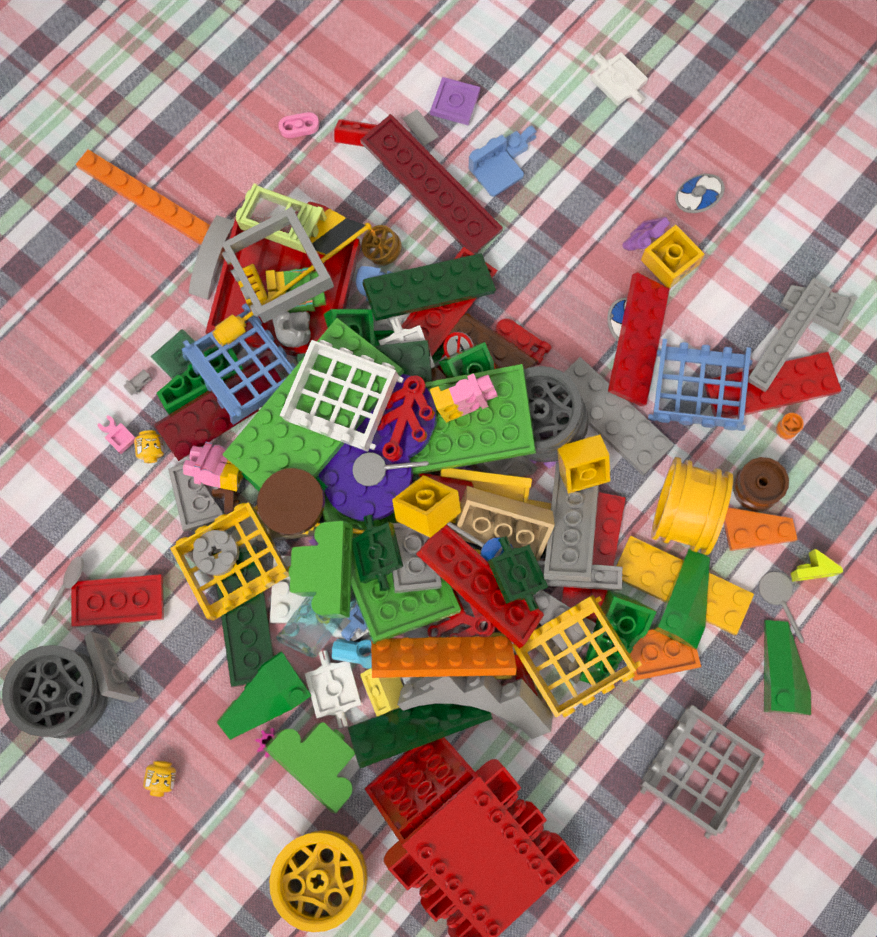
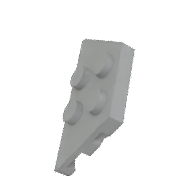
(513, 466)

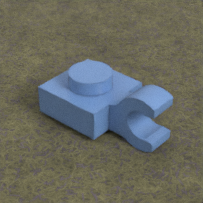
(518, 143)
(356, 622)

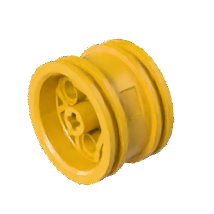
(692, 506)
(312, 892)

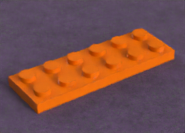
(442, 657)

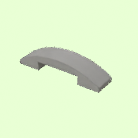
(209, 257)

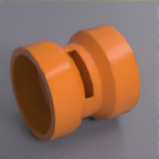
(794, 424)

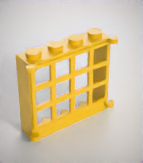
(249, 589)
(558, 626)

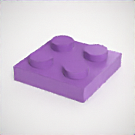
(455, 101)

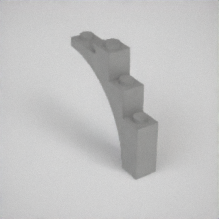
(512, 702)

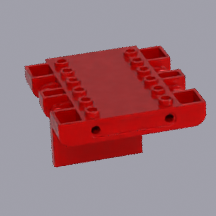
(466, 839)

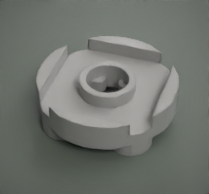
(204, 546)

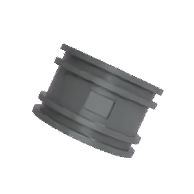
(548, 411)
(31, 683)

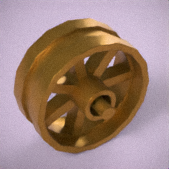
(381, 245)

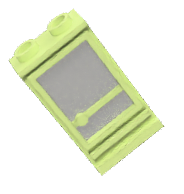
(263, 204)

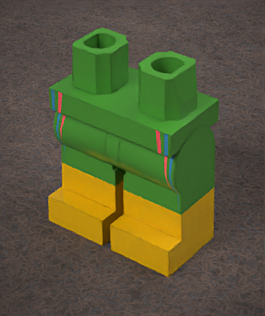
(278, 280)

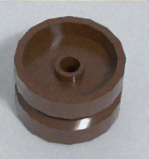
(760, 484)

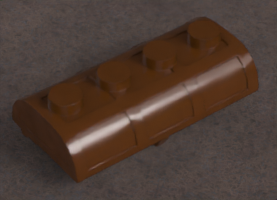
(501, 350)

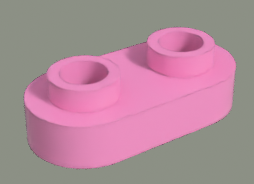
(299, 125)

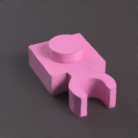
(118, 436)

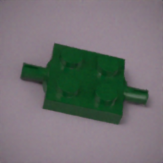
(376, 553)
(517, 574)

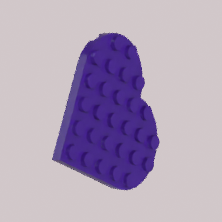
(359, 500)

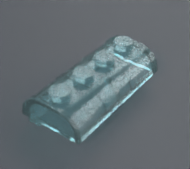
(309, 631)

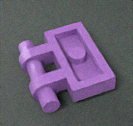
(647, 229)

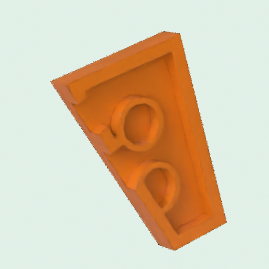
(756, 529)

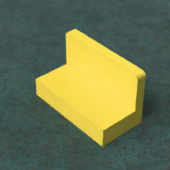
(383, 692)

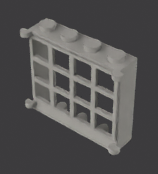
(670, 751)

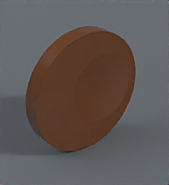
(291, 501)

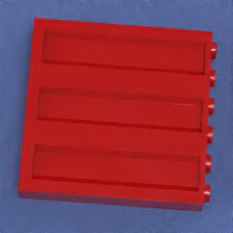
(270, 256)

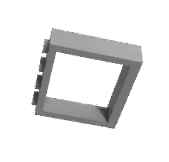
(292, 298)

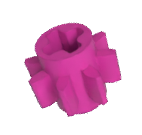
(263, 739)

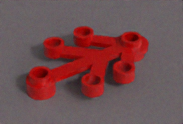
(405, 413)
(460, 618)

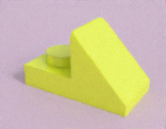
(820, 567)

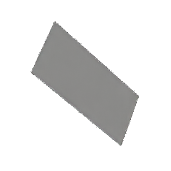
(420, 127)

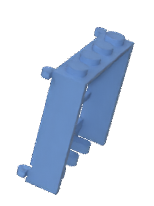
(702, 357)
(215, 383)

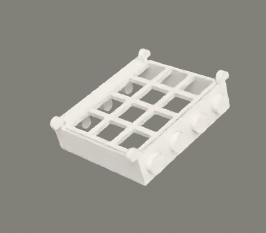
(330, 428)

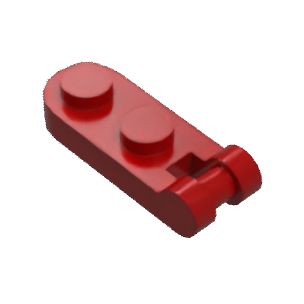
(523, 339)

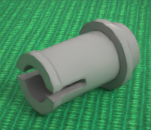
(137, 382)

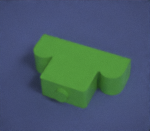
(325, 570)
(315, 762)

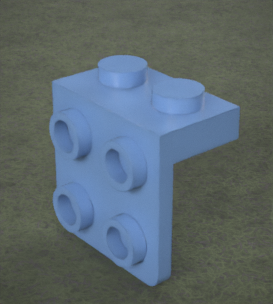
(494, 166)

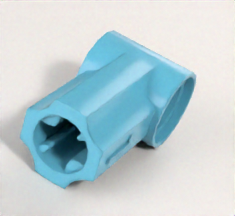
(352, 652)

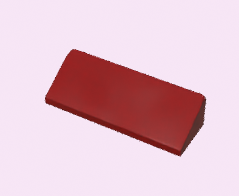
(351, 132)

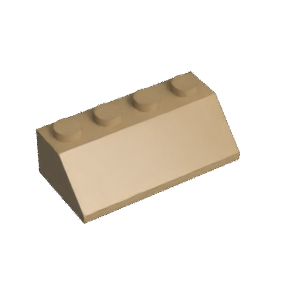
(494, 516)

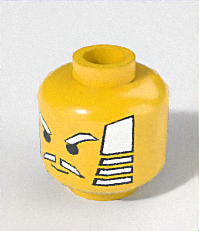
(149, 446)
(159, 778)

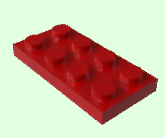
(117, 601)

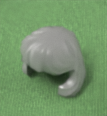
(292, 328)

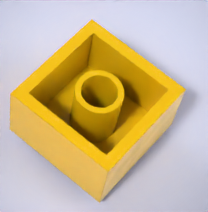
(672, 256)
(584, 464)
(426, 506)

